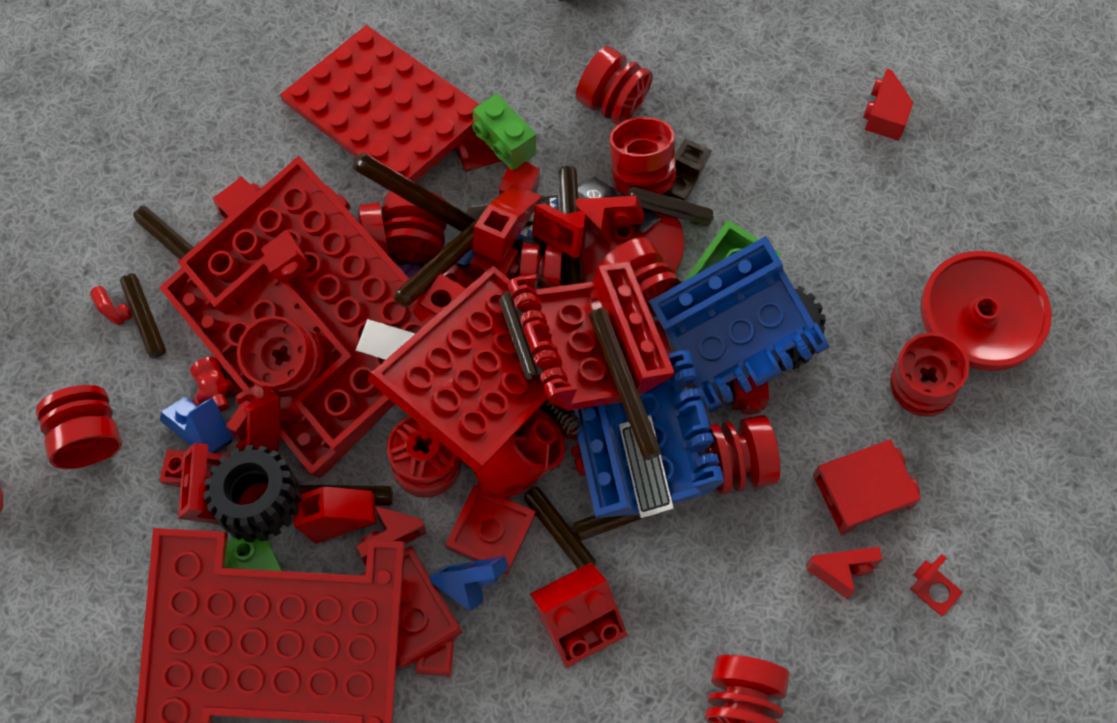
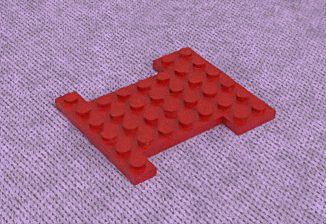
(267, 637)

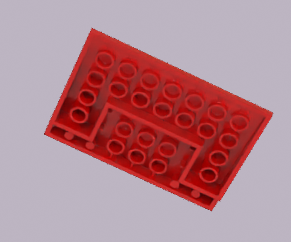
(350, 280)

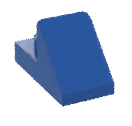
(197, 423)
(465, 580)

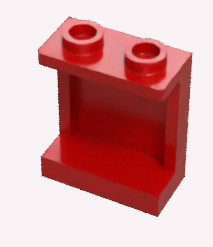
(195, 470)
(866, 485)

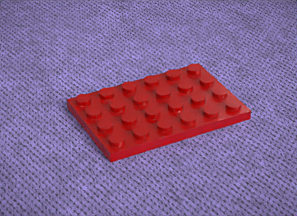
(383, 104)
(464, 375)

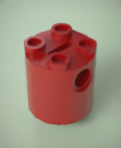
(524, 458)

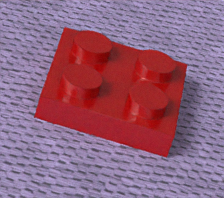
(490, 528)

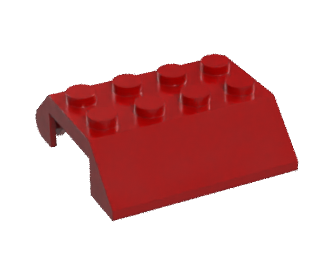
(566, 343)

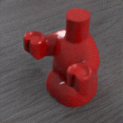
(212, 382)

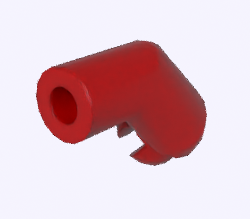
(104, 305)

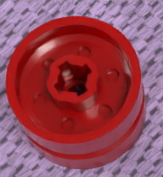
(547, 267)

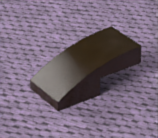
(689, 164)

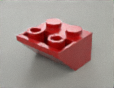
(579, 614)

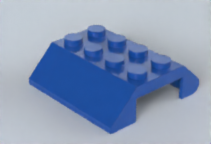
(738, 321)
(680, 433)

